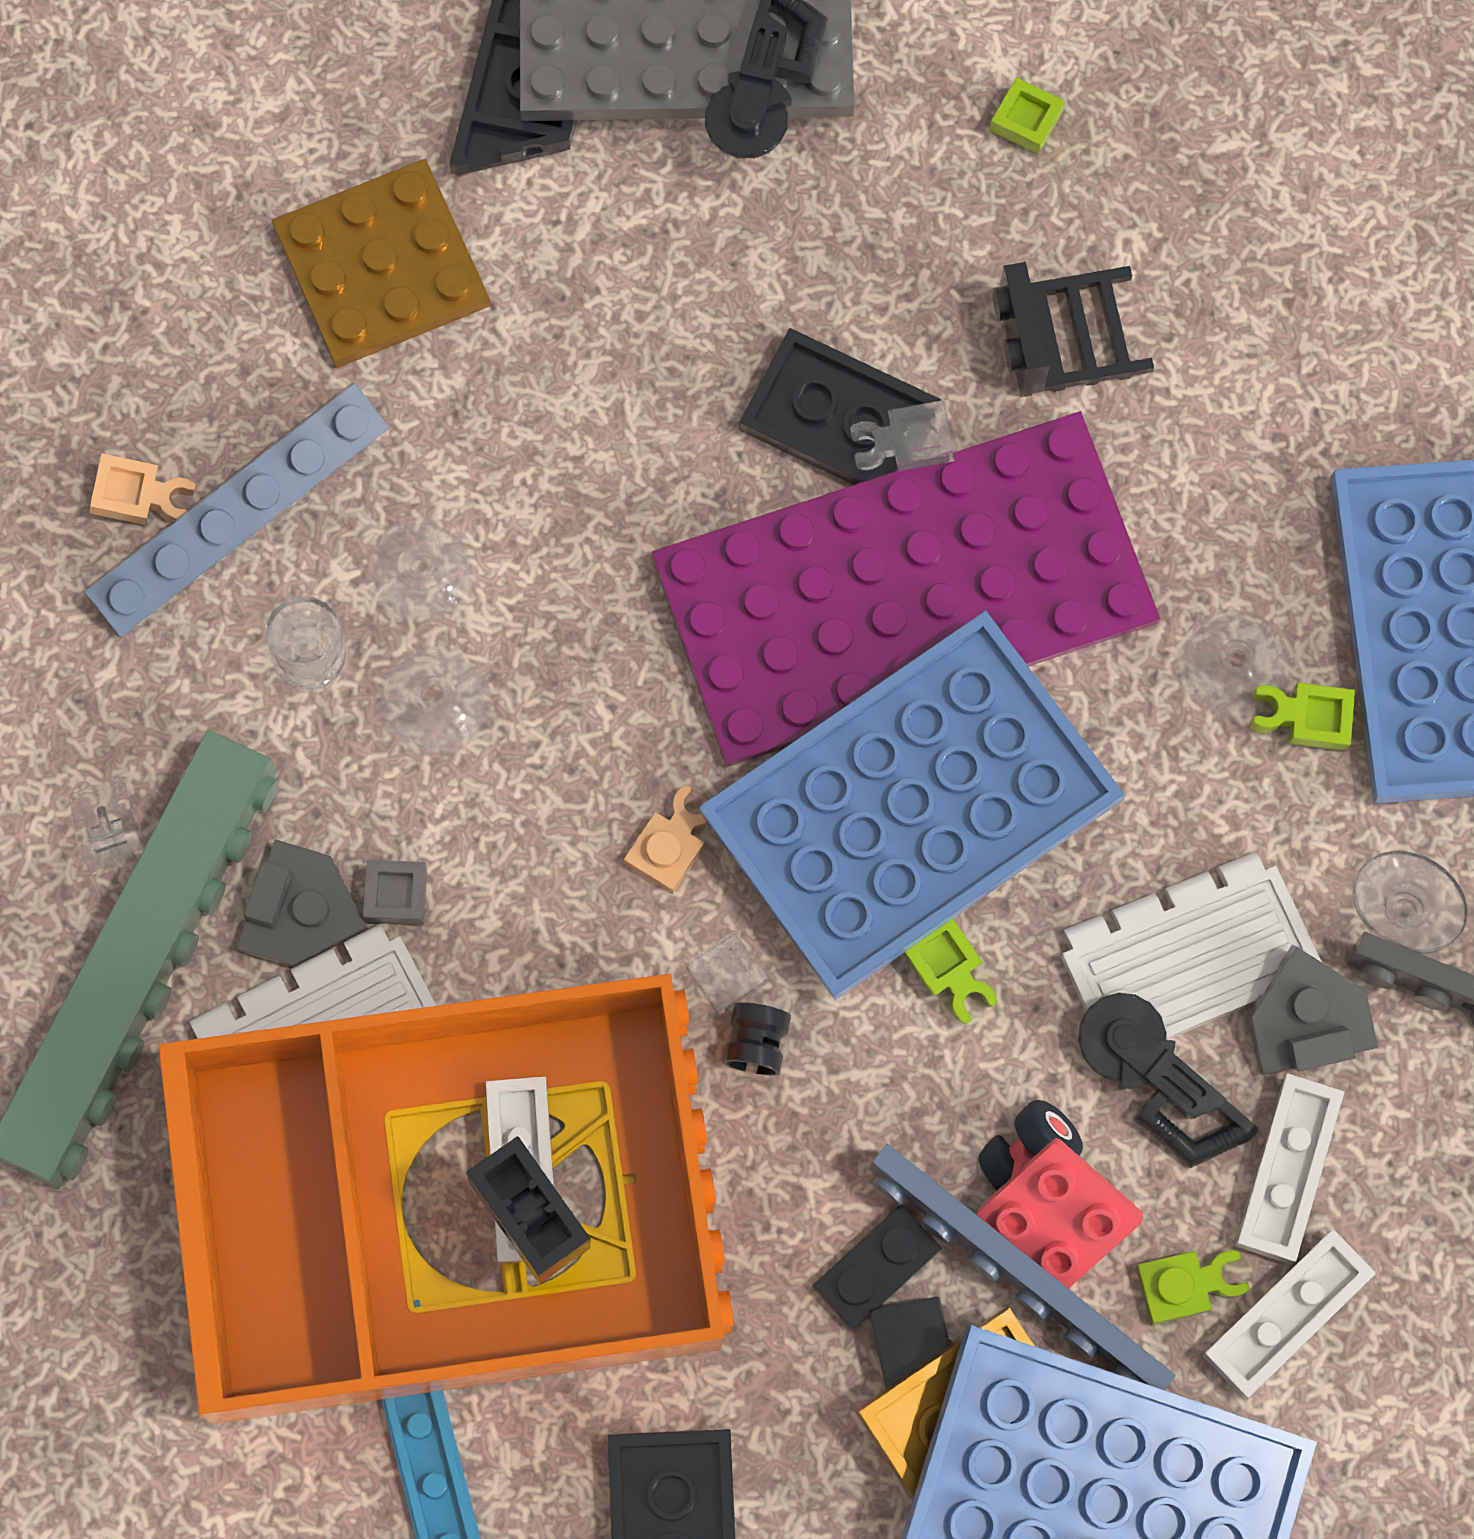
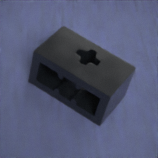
(528, 1209)

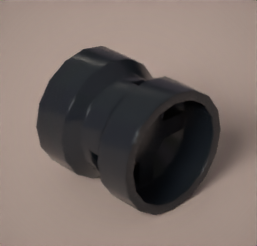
(757, 1038)

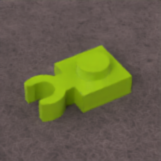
(1315, 714)
(945, 962)
(1180, 1287)

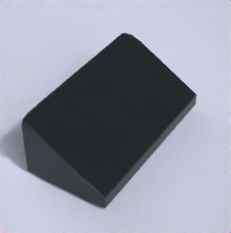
(908, 1336)

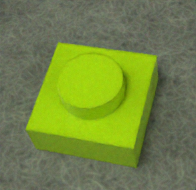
(1027, 115)

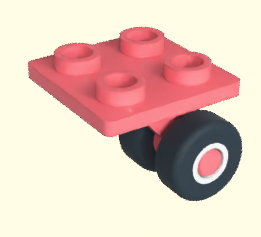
(1052, 1198)

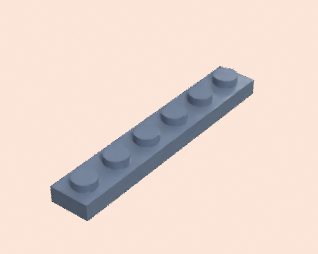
(235, 510)
(998, 1257)

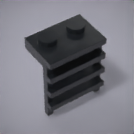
(1032, 342)

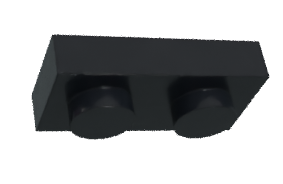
(877, 1267)

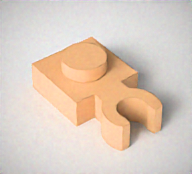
(129, 490)
(668, 847)

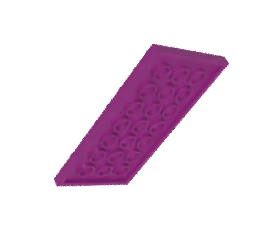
(853, 585)

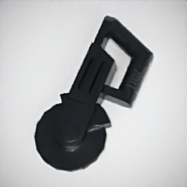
(751, 111)
(1127, 1043)

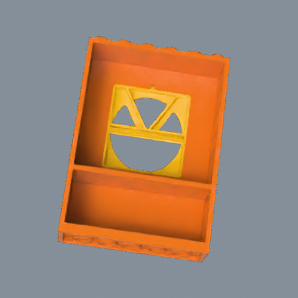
(297, 1173)

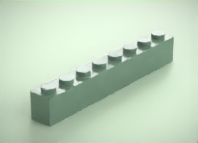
(134, 958)

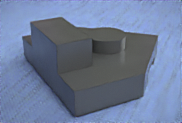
(297, 907)
(1309, 1017)

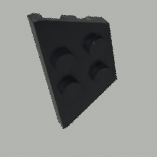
(491, 117)

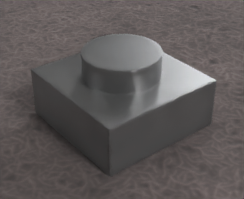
(395, 892)

